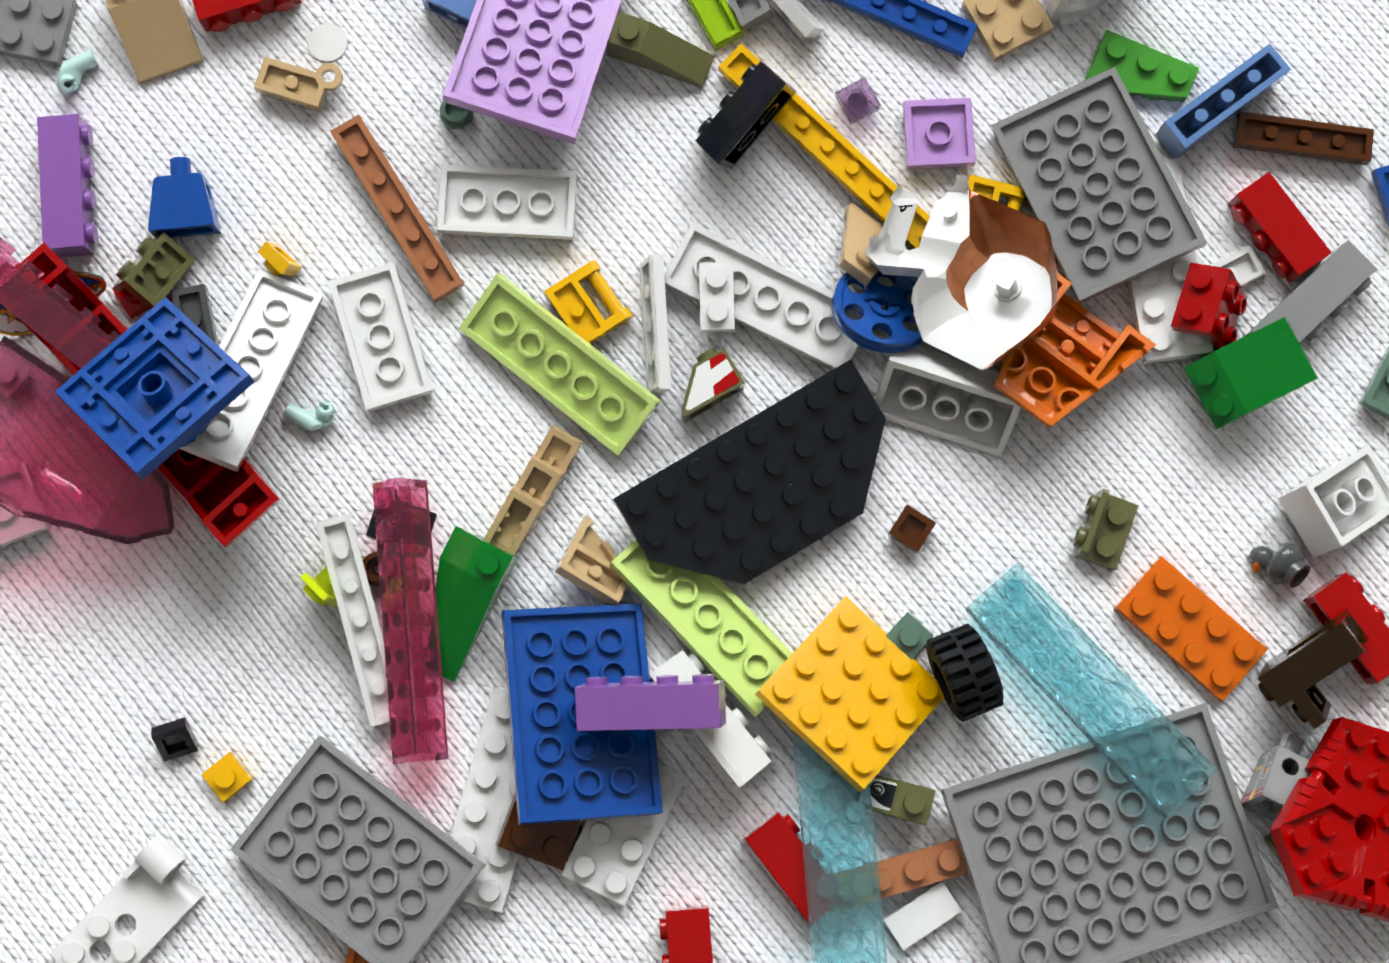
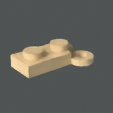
(296, 83)

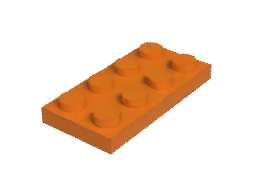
(1190, 629)

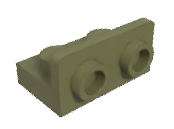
(154, 271)
(1105, 529)

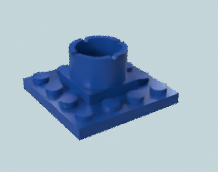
(154, 388)

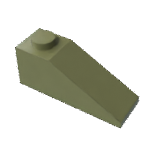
(657, 50)

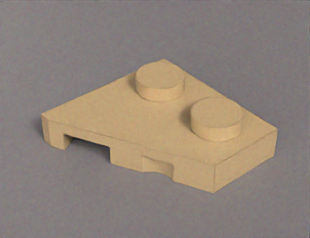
(855, 239)
(588, 563)

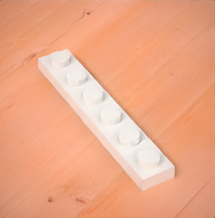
(356, 613)

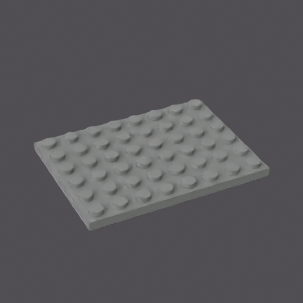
(1090, 871)

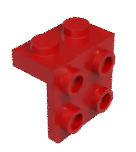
(1210, 304)

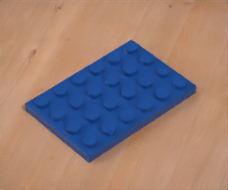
(564, 770)

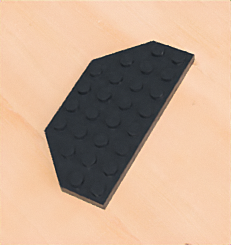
(763, 483)

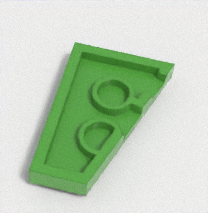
(1143, 68)

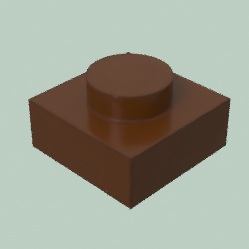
(911, 528)

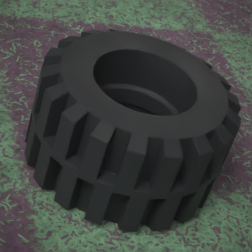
(965, 672)

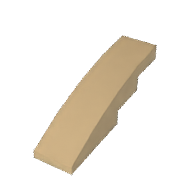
(533, 490)

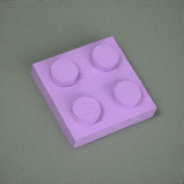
(938, 133)

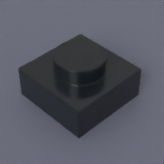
(174, 739)

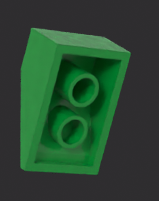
(1250, 373)

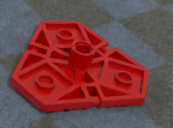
(1337, 822)

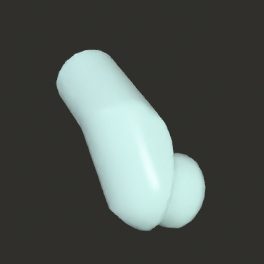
(72, 71)
(312, 419)

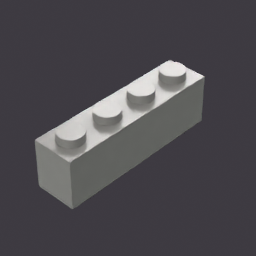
(1323, 292)

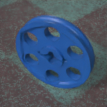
(873, 317)

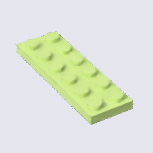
(559, 364)
(708, 621)

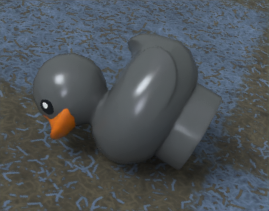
(1283, 567)

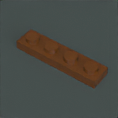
(1303, 138)

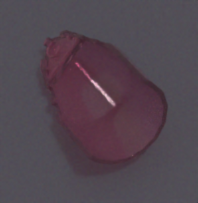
(60, 468)

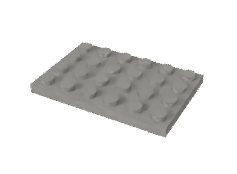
(1098, 185)
(357, 857)

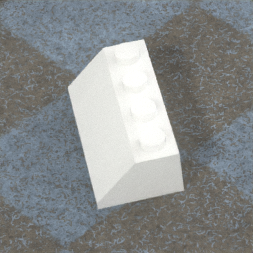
(946, 399)
(731, 744)

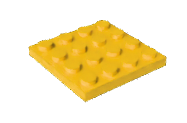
(851, 694)

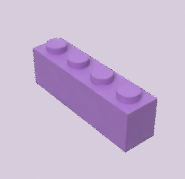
(65, 185)
(650, 704)

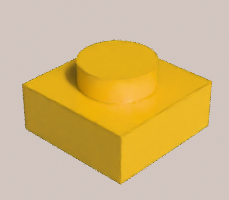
(278, 260)
(227, 777)

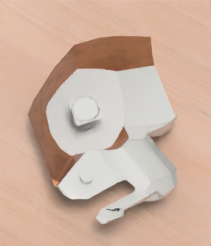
(976, 271)

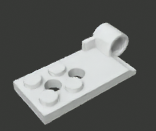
(148, 891)

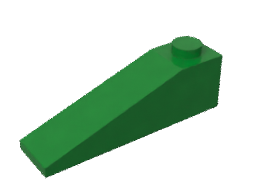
(466, 589)

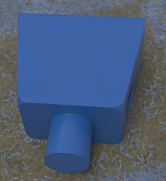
(182, 203)

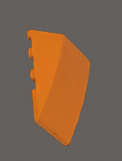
(1067, 360)

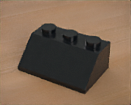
(744, 115)

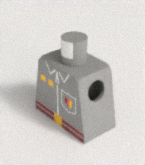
(1275, 777)

